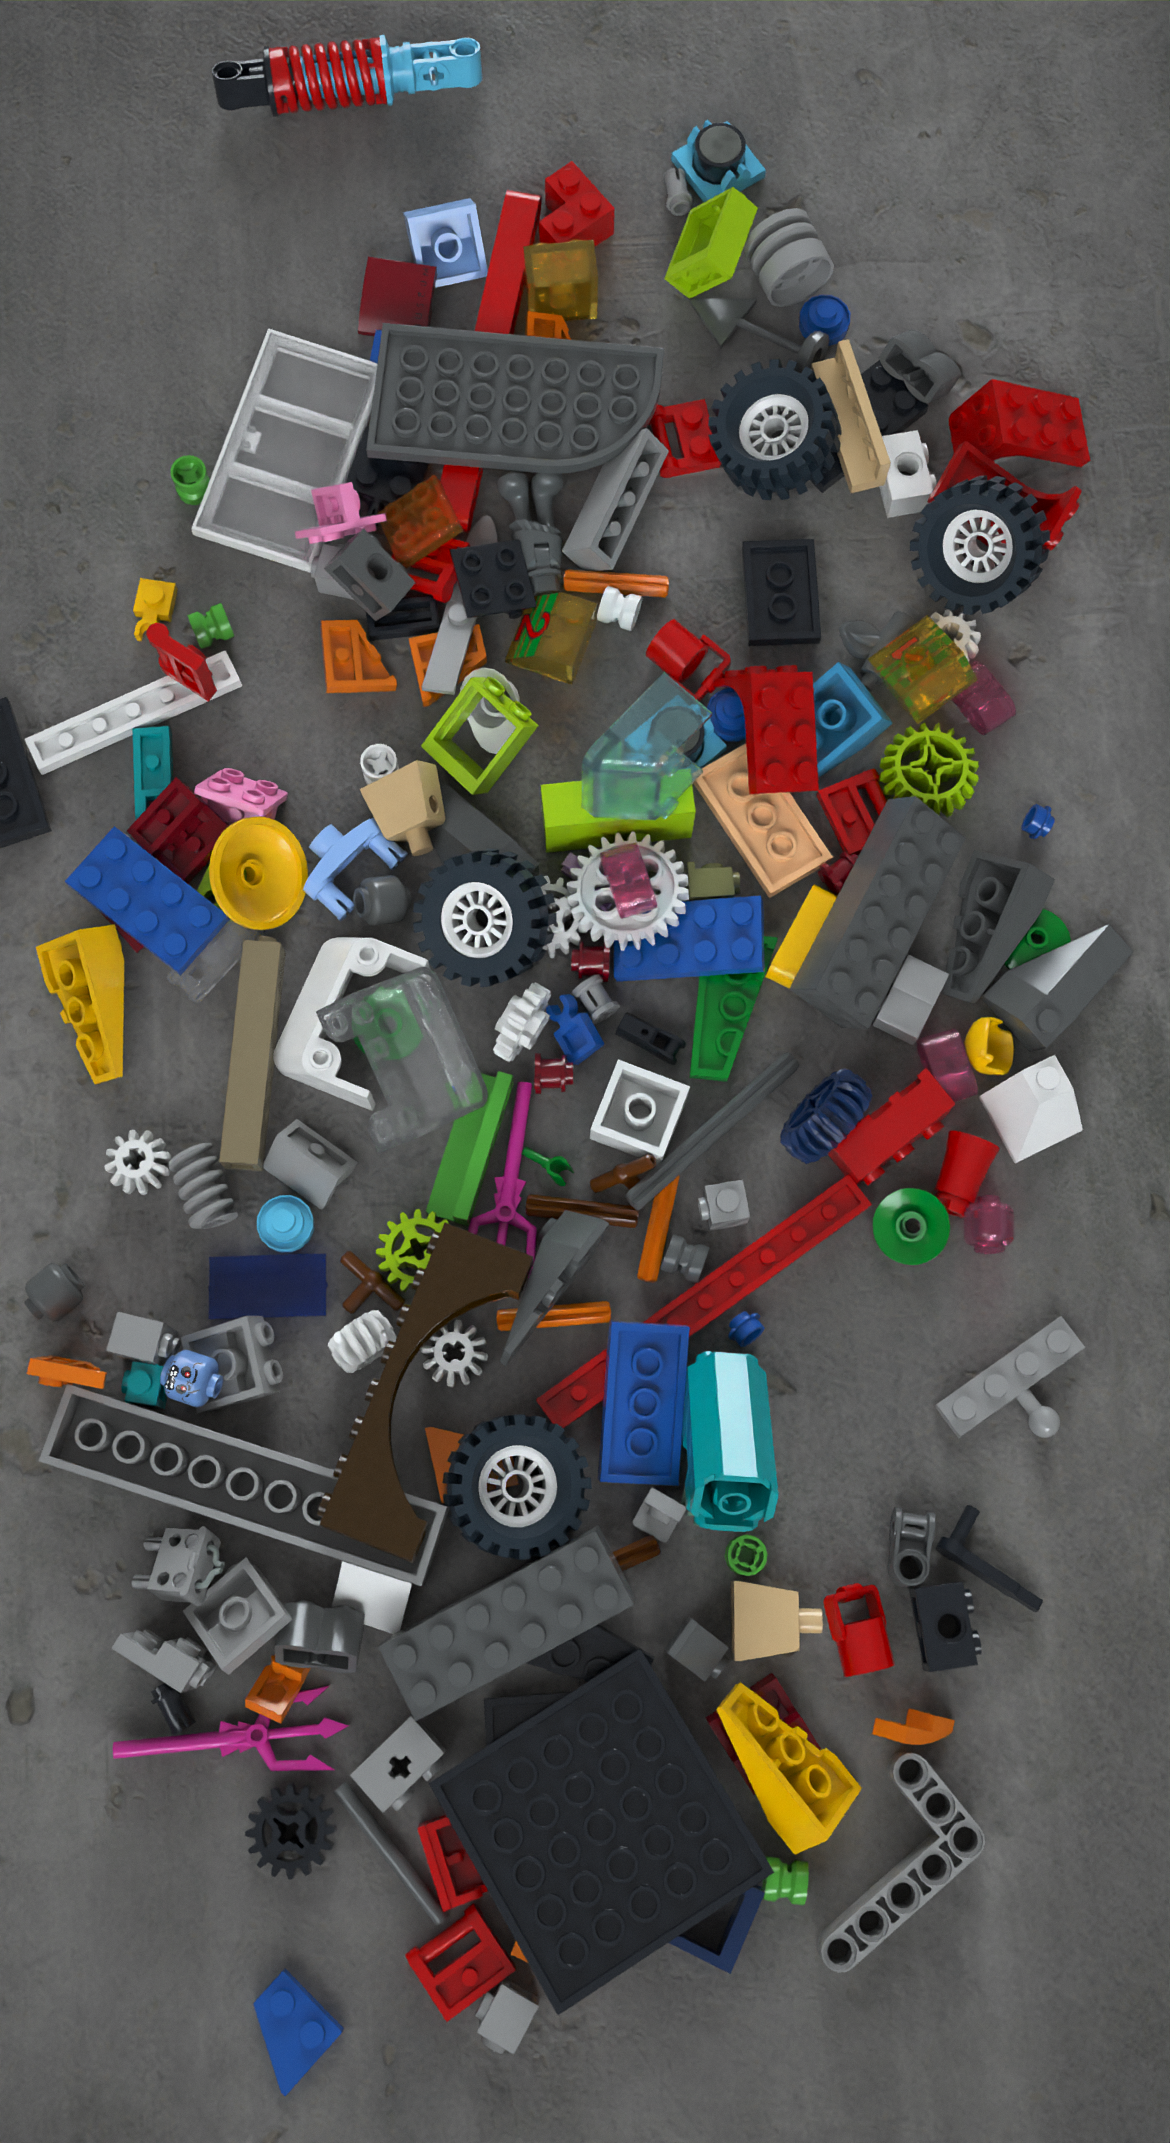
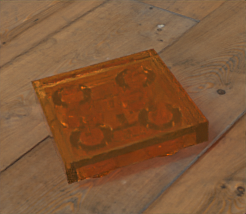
(420, 522)

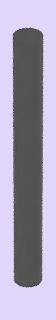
(390, 1853)

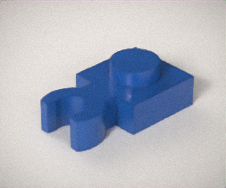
(577, 1032)

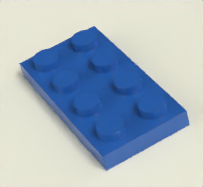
(147, 900)
(710, 940)
(643, 1403)

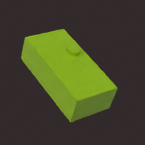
(573, 828)

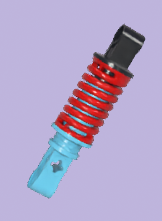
(338, 77)

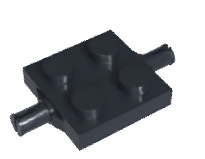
(383, 480)

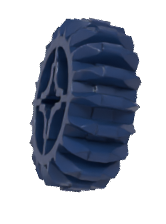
(826, 1116)

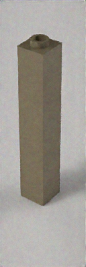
(252, 1054)

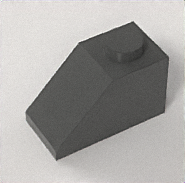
(698, 1650)

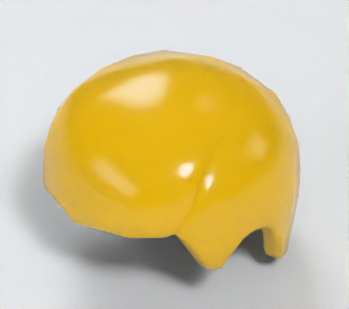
(989, 1047)

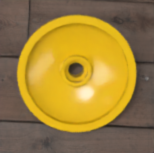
(273, 868)

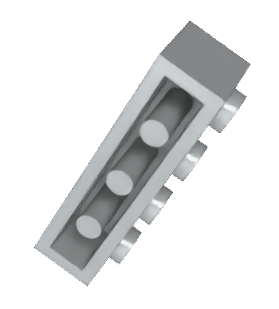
(615, 504)

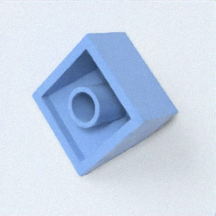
(449, 240)

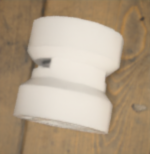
(617, 607)
(377, 760)

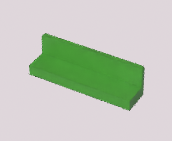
(469, 1154)

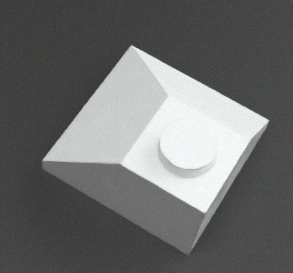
(1033, 1109)

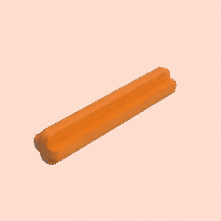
(626, 583)
(657, 1233)
(562, 1315)

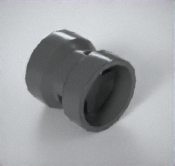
(685, 1258)

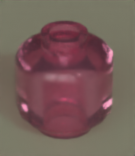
(989, 1225)

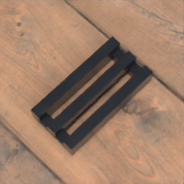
(430, 625)

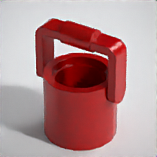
(681, 653)
(864, 1643)

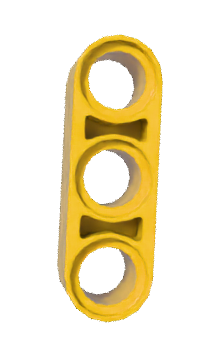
(801, 936)

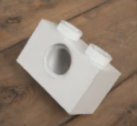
(906, 493)

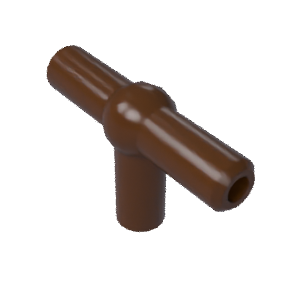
(623, 1174)
(371, 1282)

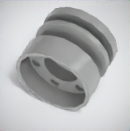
(788, 257)

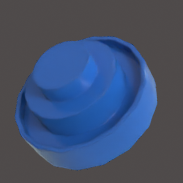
(826, 315)
(727, 715)

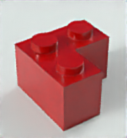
(576, 209)

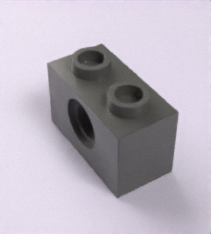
(351, 572)

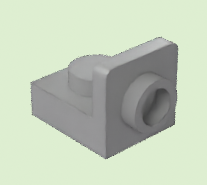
(658, 1515)

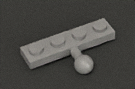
(1011, 1379)

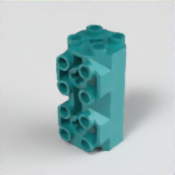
(728, 1443)

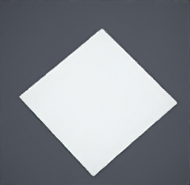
(374, 1594)

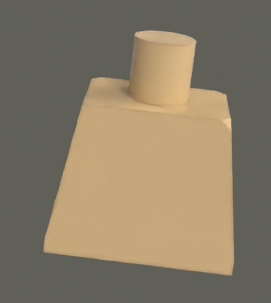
(407, 805)
(768, 1621)

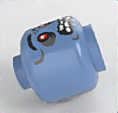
(191, 1378)

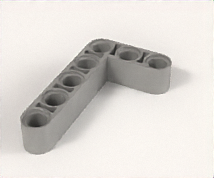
(908, 1869)

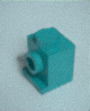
(144, 1386)

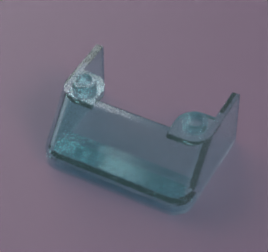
(640, 761)

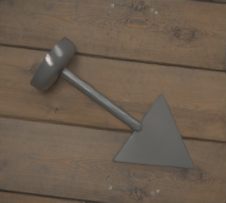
(725, 315)

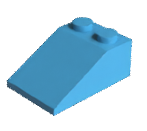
(844, 717)

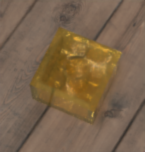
(562, 279)

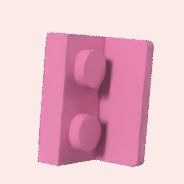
(338, 514)
(238, 797)

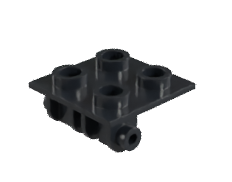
(493, 579)

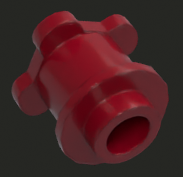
(837, 873)
(591, 961)
(552, 1073)

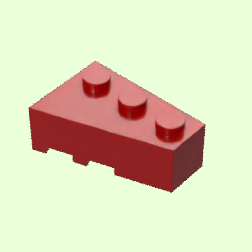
(893, 1129)

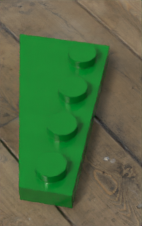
(722, 1018)

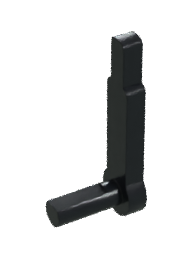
(954, 1550)

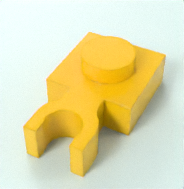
(153, 604)

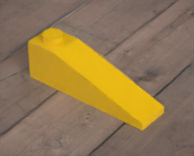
(89, 980)
(795, 1782)

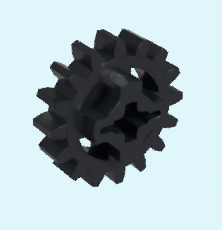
(305, 1845)

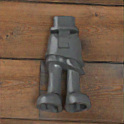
(539, 541)

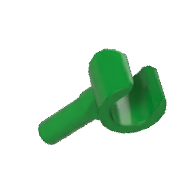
(552, 1166)

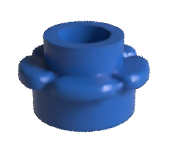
(1038, 821)
(745, 1328)

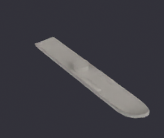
(455, 627)

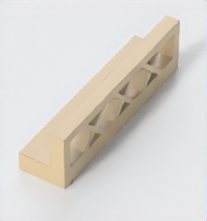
(862, 445)

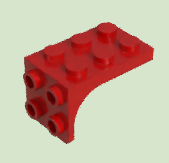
(1021, 421)
(970, 463)
(777, 727)

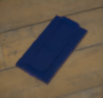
(268, 1286)

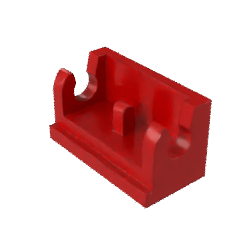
(449, 1864)

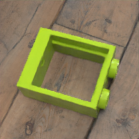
(711, 243)
(454, 759)

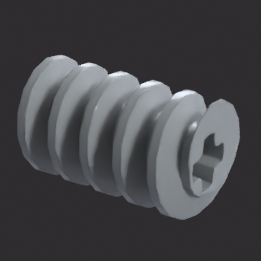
(199, 1187)

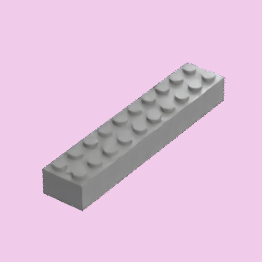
(217, 1478)

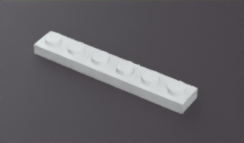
(116, 718)

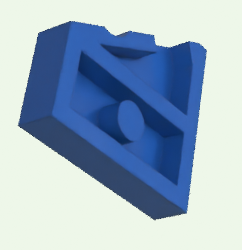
(293, 2028)

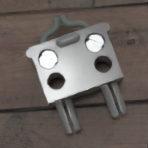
(182, 1565)

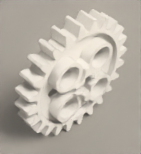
(639, 926)

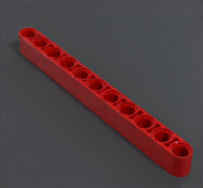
(497, 314)

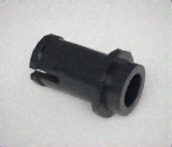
(170, 1703)

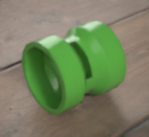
(190, 479)
(212, 625)
(739, 1556)
(787, 1881)

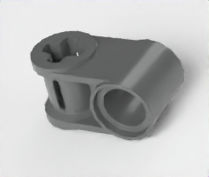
(911, 1544)

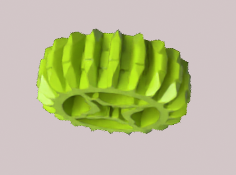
(956, 764)

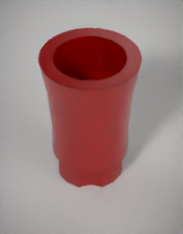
(963, 1170)

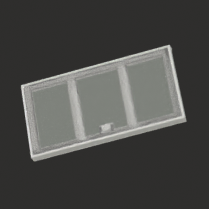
(287, 437)

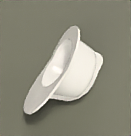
(487, 723)

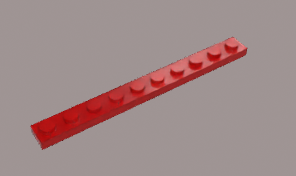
(720, 1289)

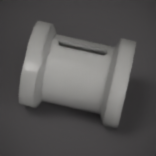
(596, 999)

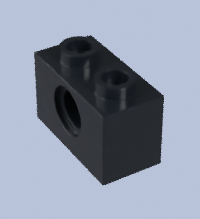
(928, 1606)

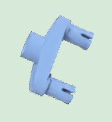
(337, 852)

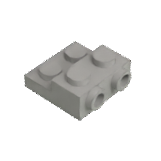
(242, 1358)
(238, 1615)
(175, 1662)

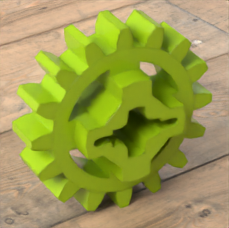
(401, 1258)

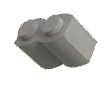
(910, 999)

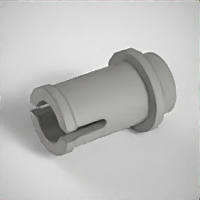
(678, 199)

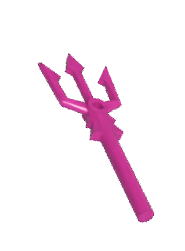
(509, 1185)
(240, 1737)

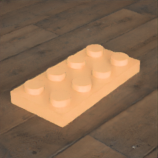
(763, 827)

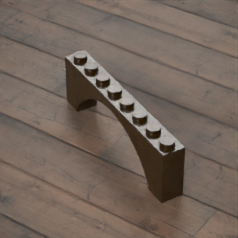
(368, 1495)

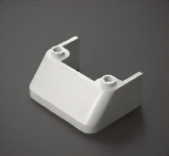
(302, 1047)

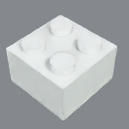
(639, 1111)

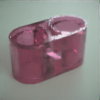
(985, 701)
(628, 880)
(948, 1063)

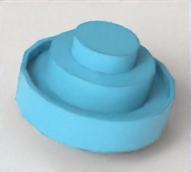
(285, 1223)

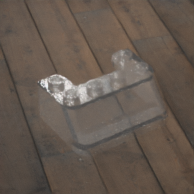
(413, 1053)

